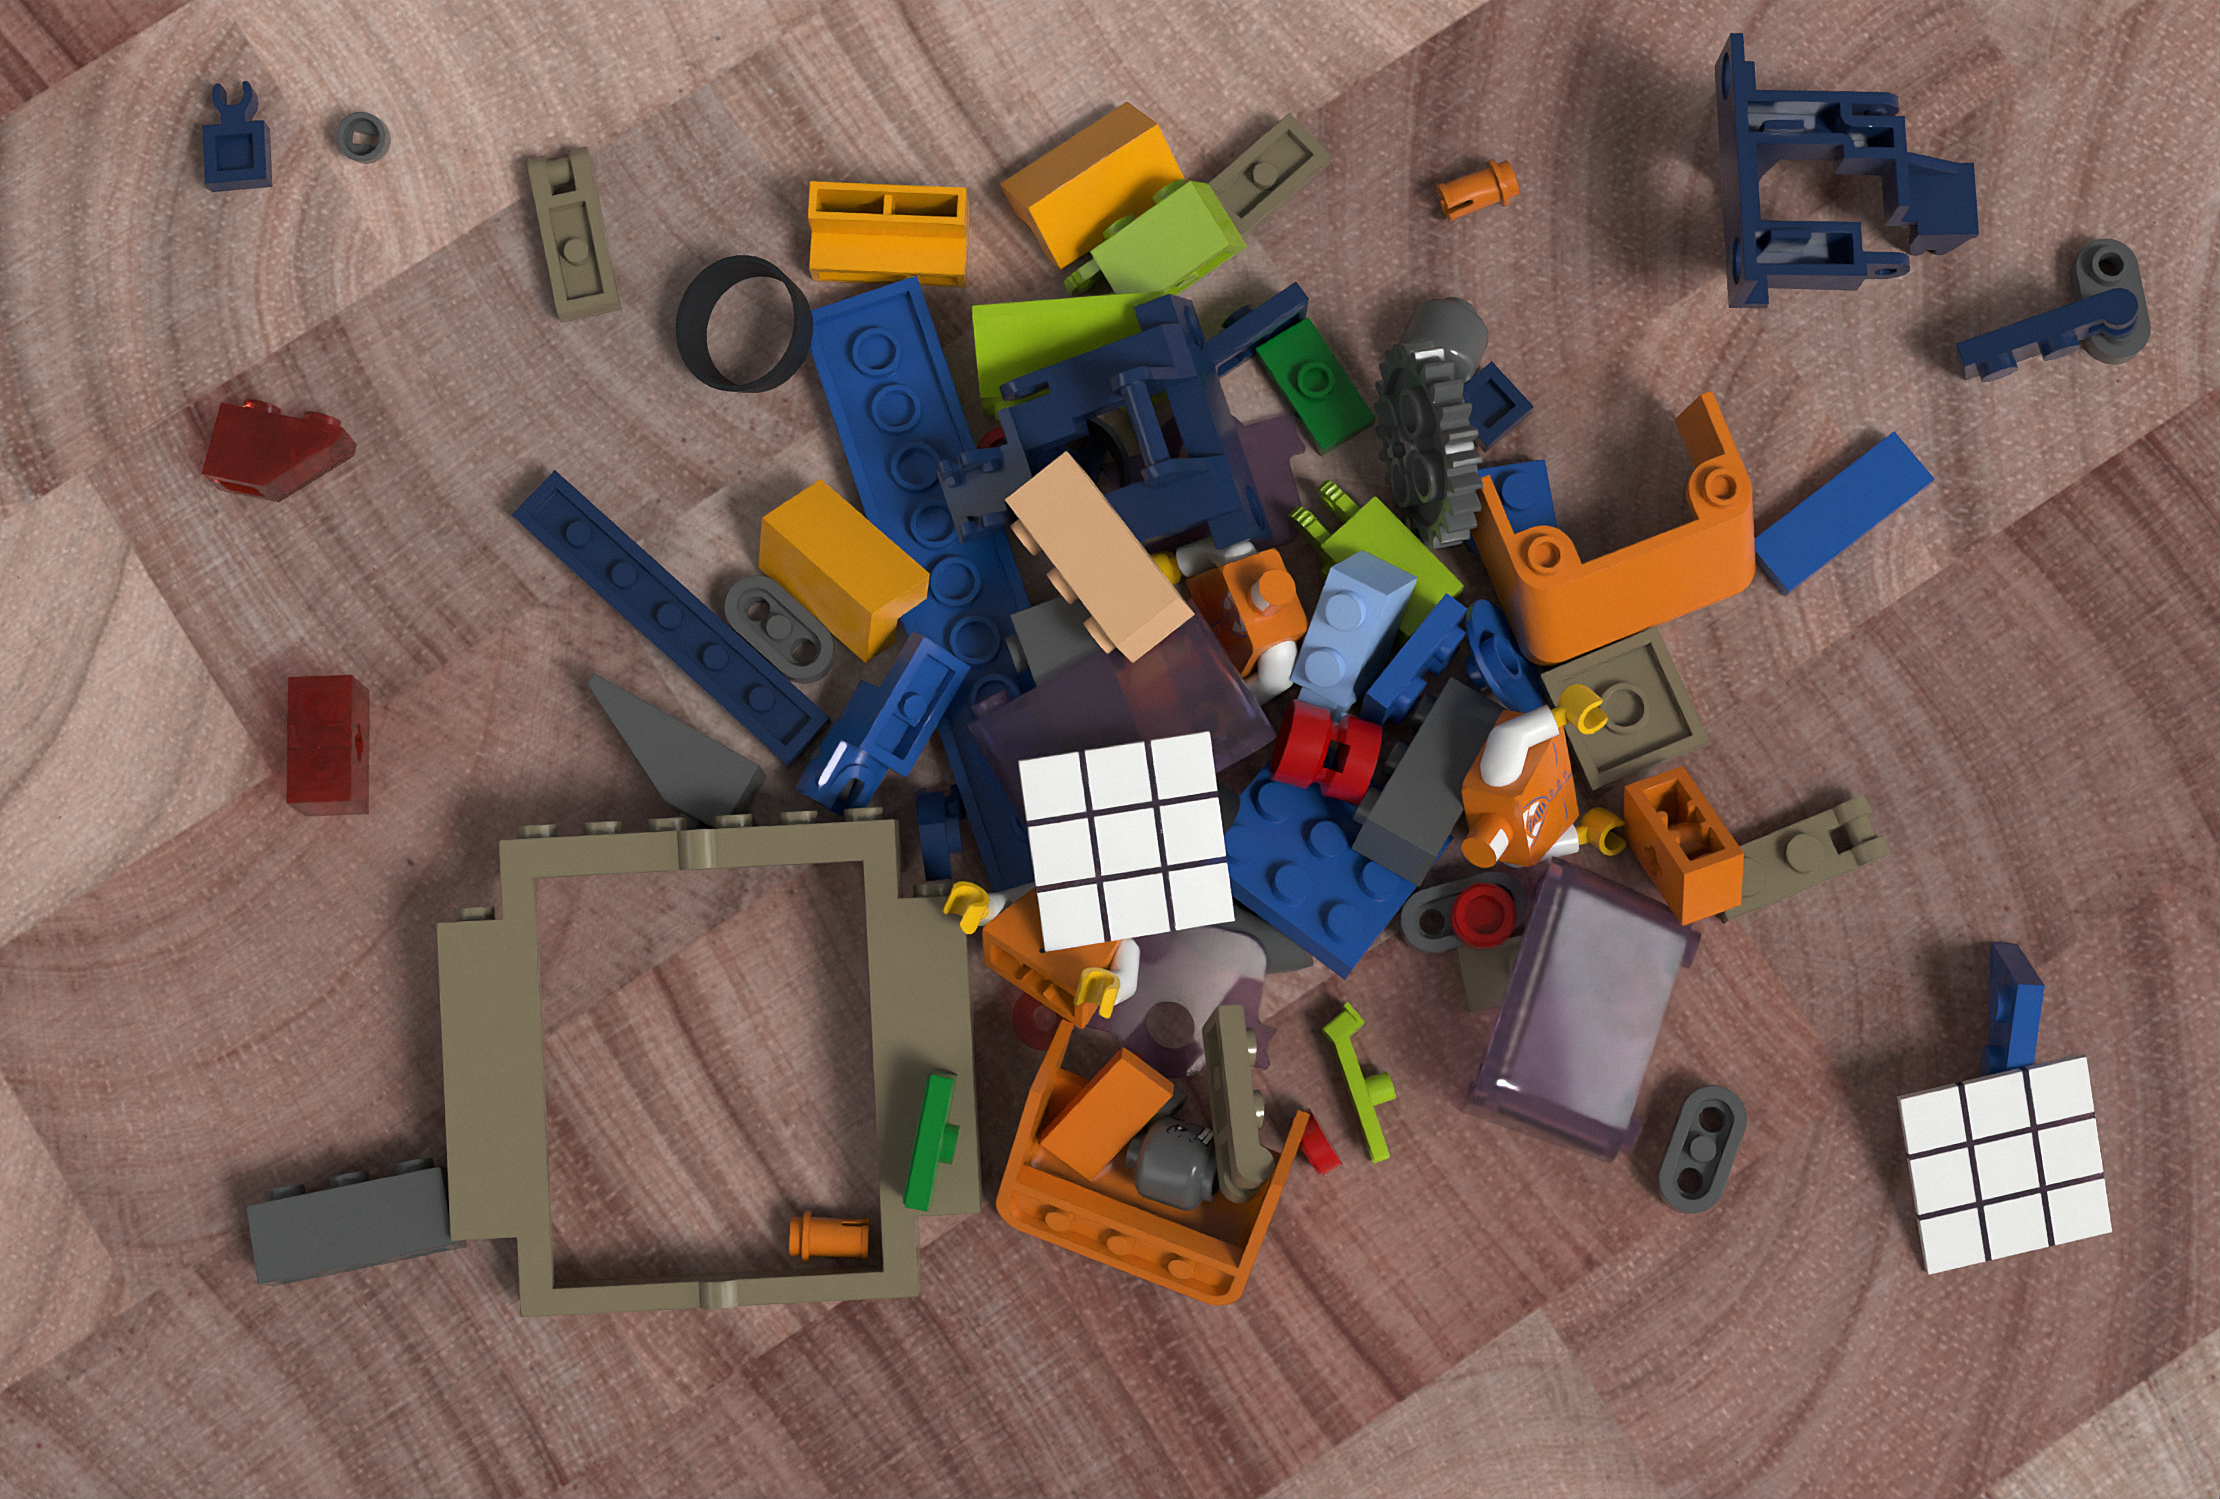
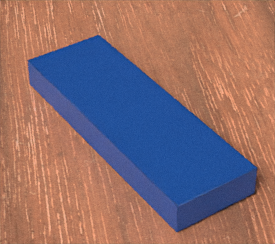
(1840, 513)

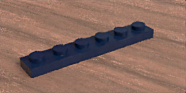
(672, 619)

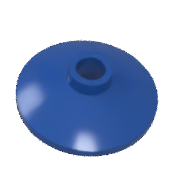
(1498, 661)

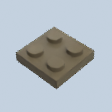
(1645, 709)

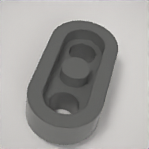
(2089, 280)
(782, 630)
(1440, 901)
(1701, 1151)

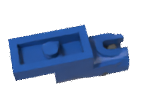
(883, 727)

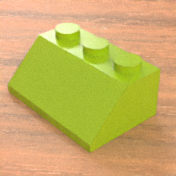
(1039, 333)

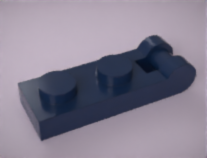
(2048, 334)

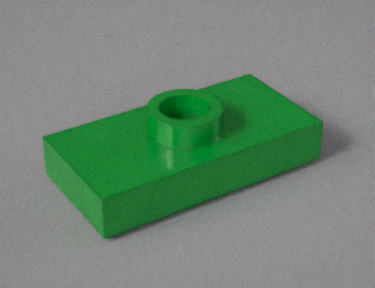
(1315, 386)
(933, 1142)

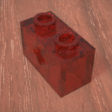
(328, 745)

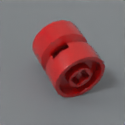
(1304, 745)

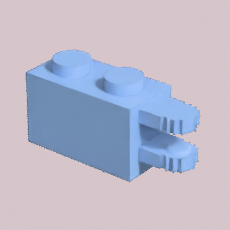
(1351, 632)

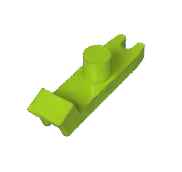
(1362, 1091)

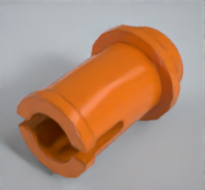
(1478, 190)
(829, 1237)

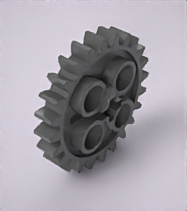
(1428, 443)

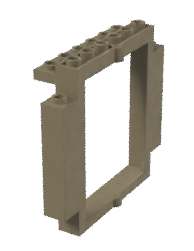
(498, 1071)

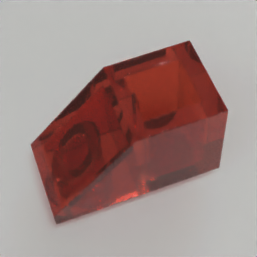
(272, 454)

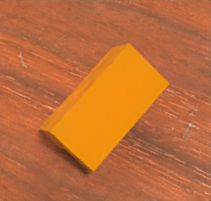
(1092, 183)
(888, 233)
(841, 568)

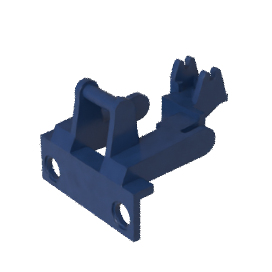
(1861, 139)
(1174, 493)

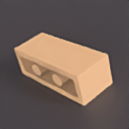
(1096, 559)

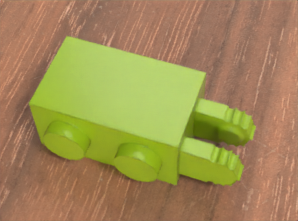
(1165, 246)
(1385, 537)

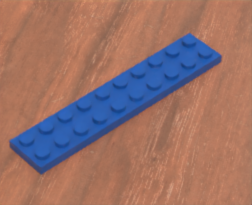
(895, 424)

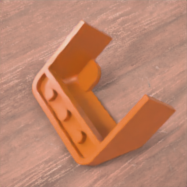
(1576, 608)
(1192, 1252)

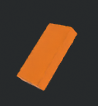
(1106, 1113)

